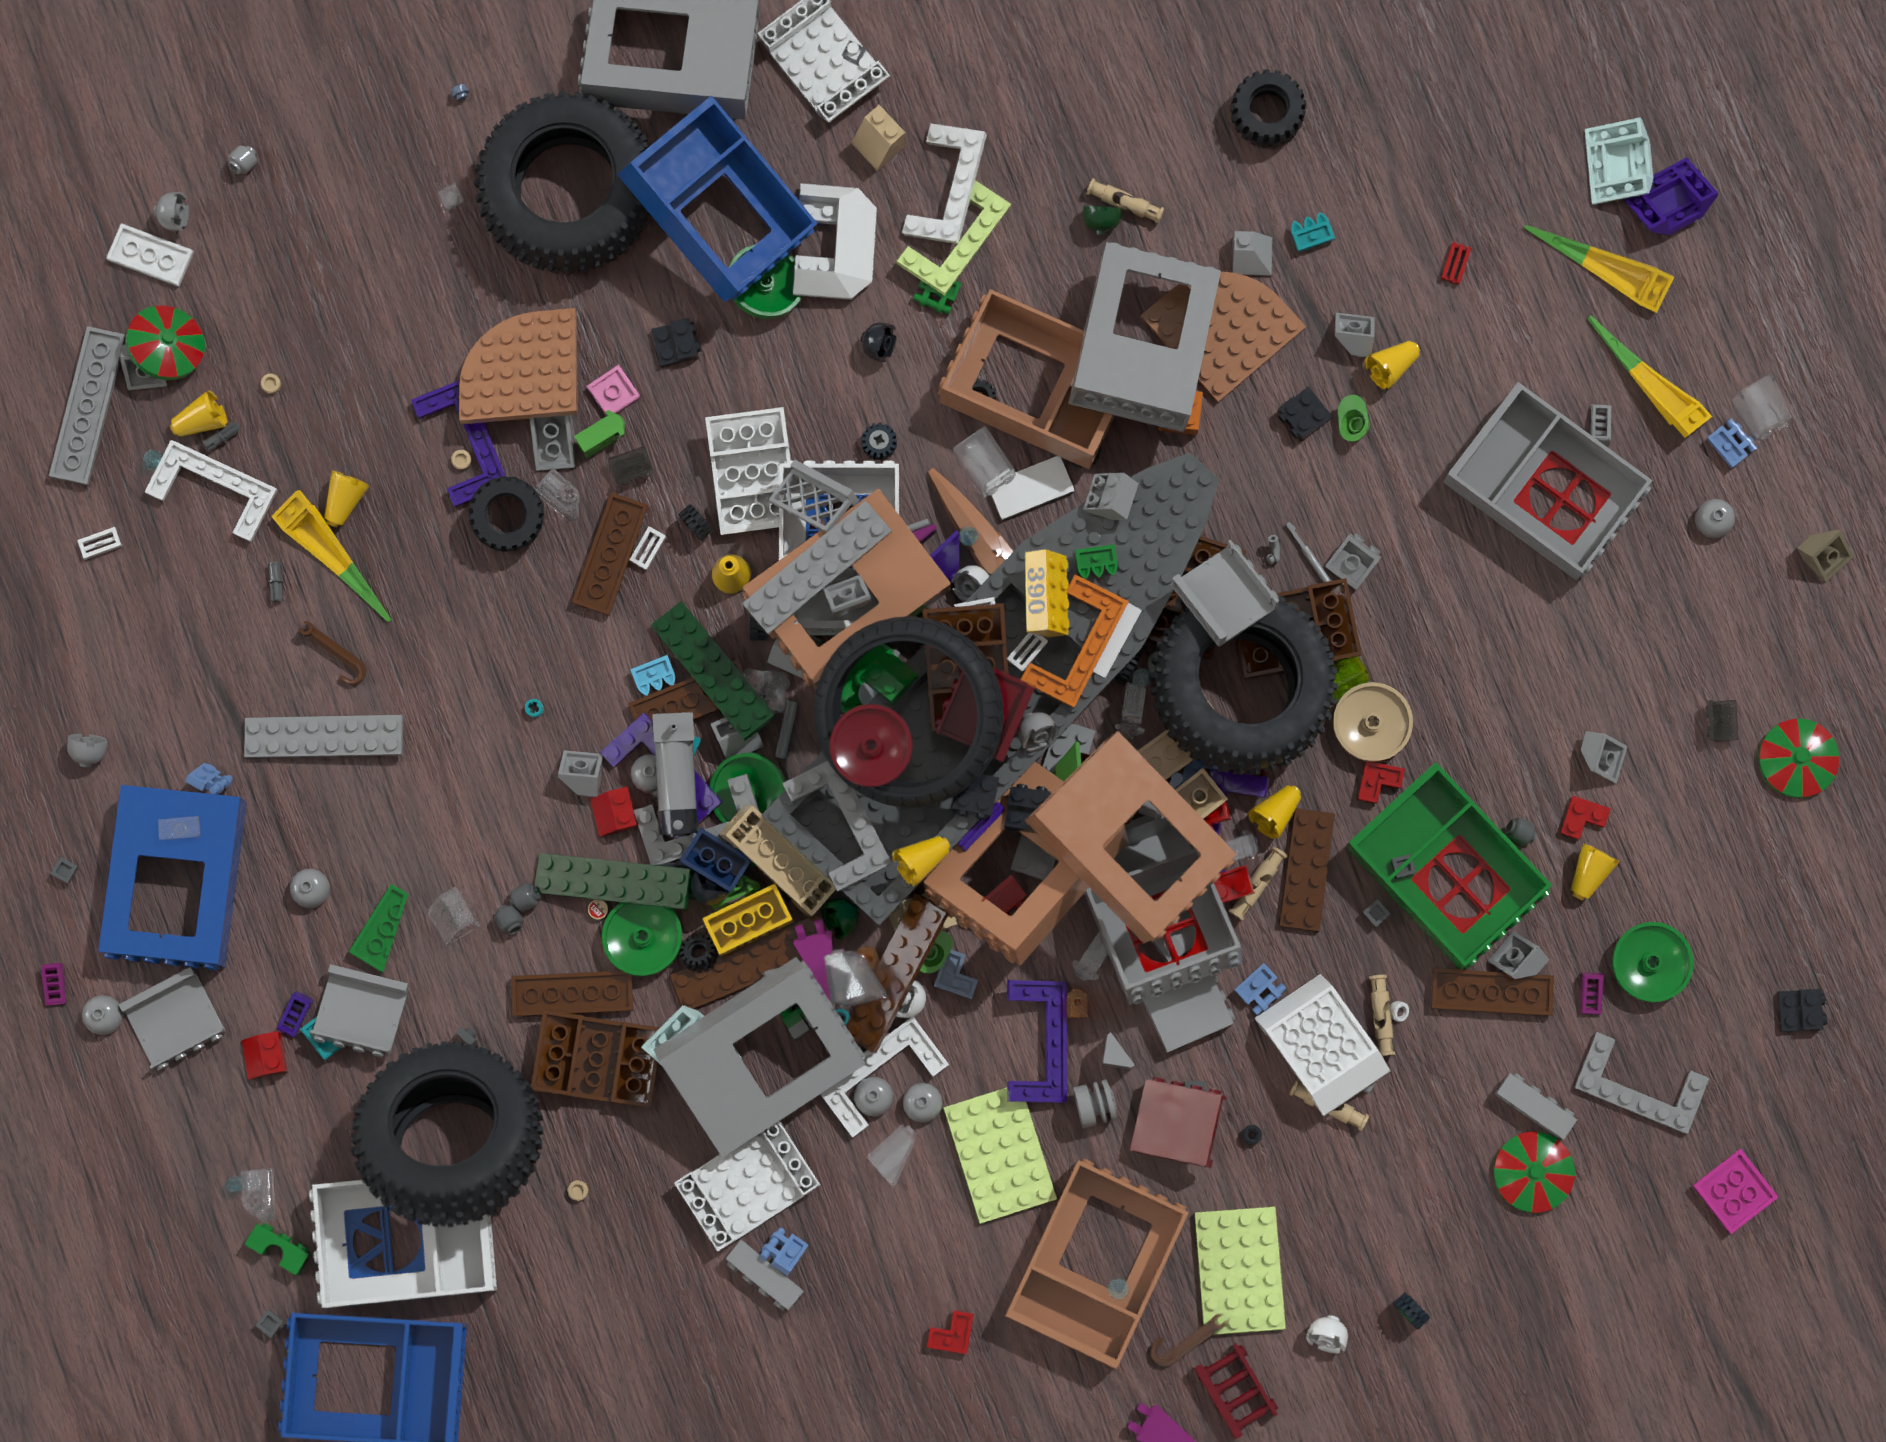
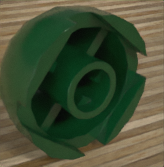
(1101, 218)
(840, 916)

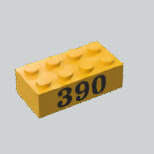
(1046, 593)
(747, 920)

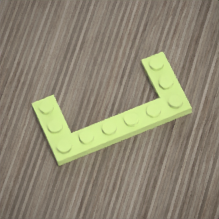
(943, 277)

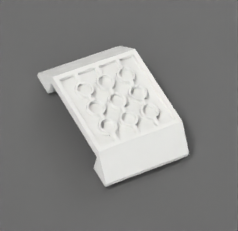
(809, 50)
(1323, 1044)
(747, 1186)

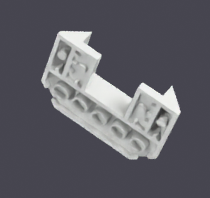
(854, 243)

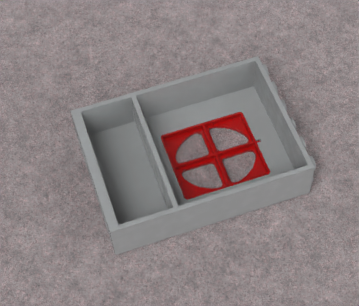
(1511, 454)
(1155, 861)

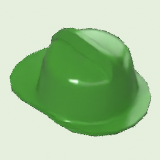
(1353, 418)
(938, 953)

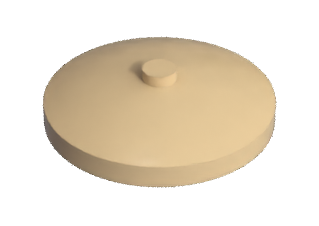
(1372, 722)

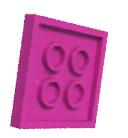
(1735, 1191)

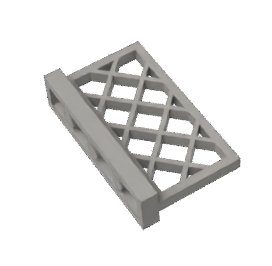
(818, 481)

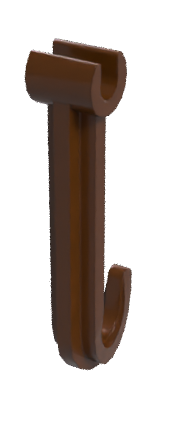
(338, 651)
(1187, 1344)

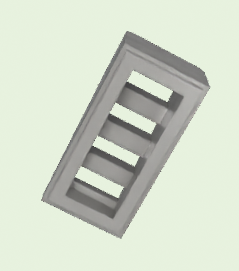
(1602, 436)

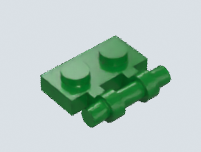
(939, 306)

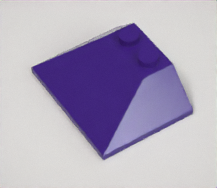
(1675, 198)
(947, 556)

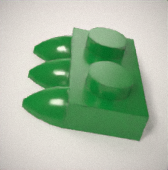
(1096, 559)

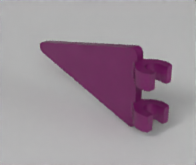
(812, 951)
(1158, 1427)

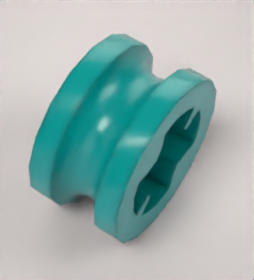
(539, 705)

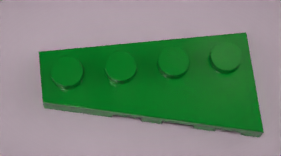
(379, 932)

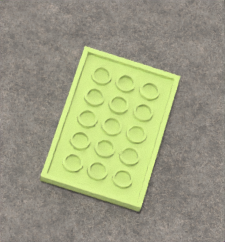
(999, 1155)
(1240, 1269)

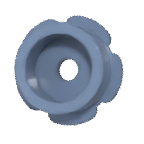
(459, 92)

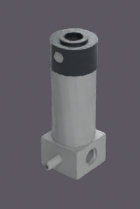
(675, 774)

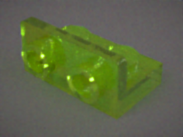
(1349, 674)

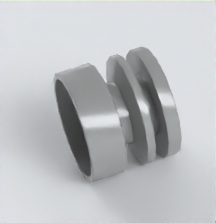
(1095, 1103)

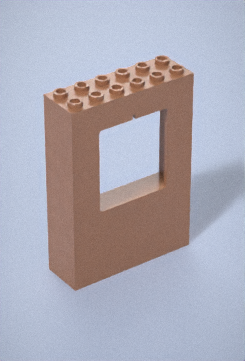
(1062, 428)
(894, 571)
(1096, 804)
(1024, 930)
(1079, 1309)

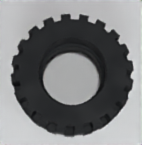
(1268, 132)
(506, 487)

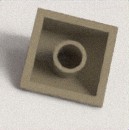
(1825, 553)

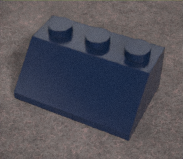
(716, 860)

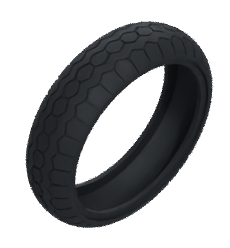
(971, 661)

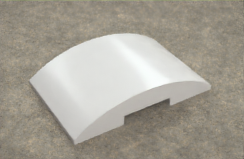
(746, 467)

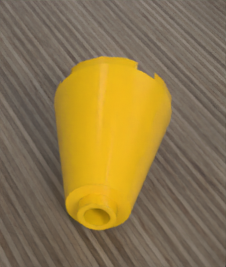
(1391, 363)
(199, 416)
(342, 497)
(731, 573)
(1275, 811)
(920, 858)
(1591, 871)

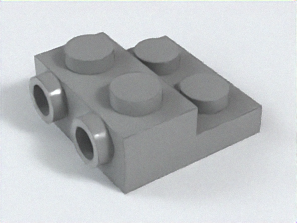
(1354, 560)

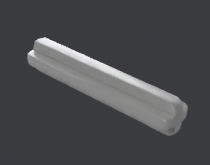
(786, 730)

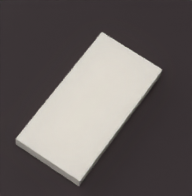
(150, 255)
(1033, 488)

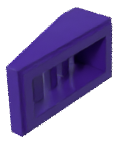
(288, 1011)

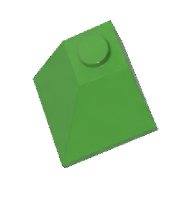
(1068, 763)

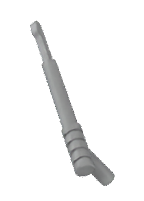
(1309, 555)

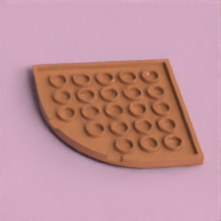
(1243, 333)
(522, 369)

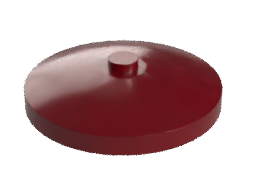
(871, 745)

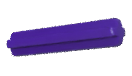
(980, 827)

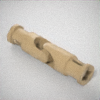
(1137, 205)
(1266, 872)
(1381, 1006)
(1345, 1114)

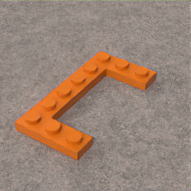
(1111, 611)

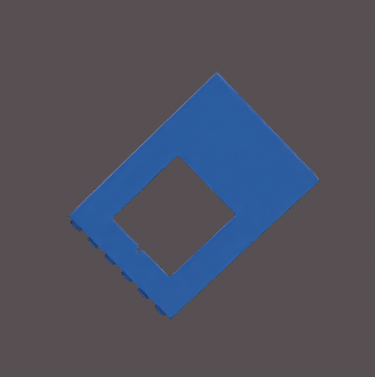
(691, 160)
(218, 847)
(424, 1381)

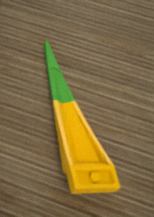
(1635, 279)
(1673, 403)
(308, 528)

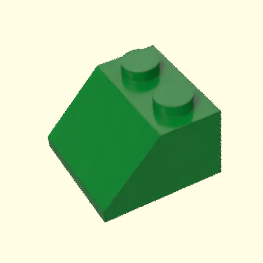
(889, 677)

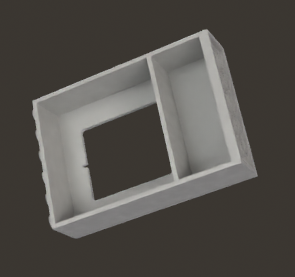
(715, 58)
(1136, 376)
(718, 1082)

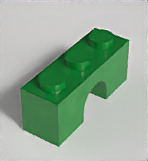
(294, 1256)

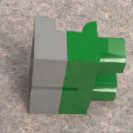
(795, 1023)

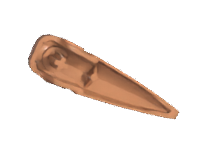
(991, 547)

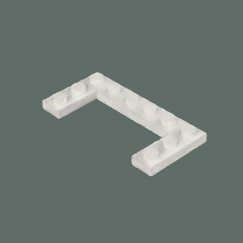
(950, 228)
(258, 492)
(907, 1034)

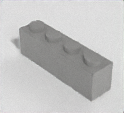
(1535, 1106)
(766, 1276)

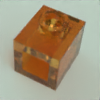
(871, 956)
(1076, 1004)

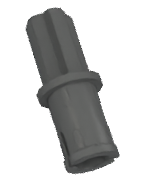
(222, 435)
(275, 581)

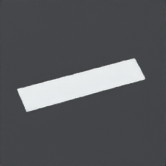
(1117, 640)

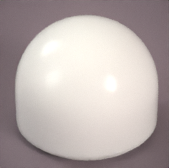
(1394, 1009)

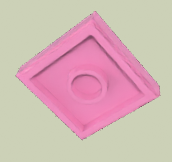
(613, 391)

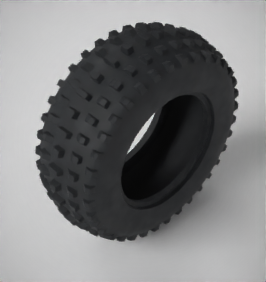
(524, 137)
(1234, 744)
(456, 1190)

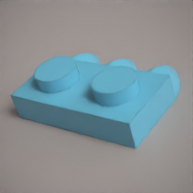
(652, 674)

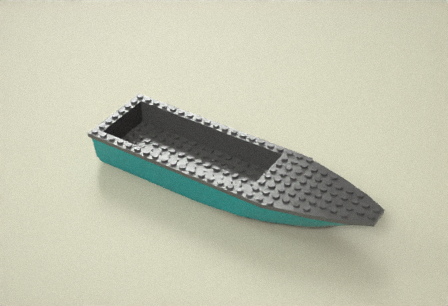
(1150, 551)

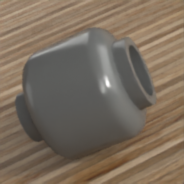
(1520, 831)
(524, 897)
(508, 919)

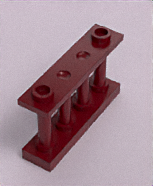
(1216, 1390)

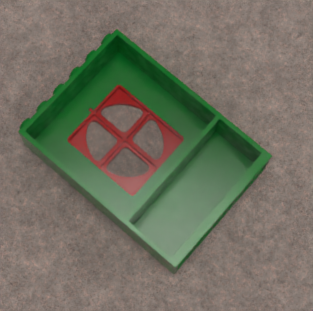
(1438, 820)

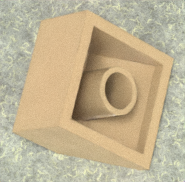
(1201, 793)

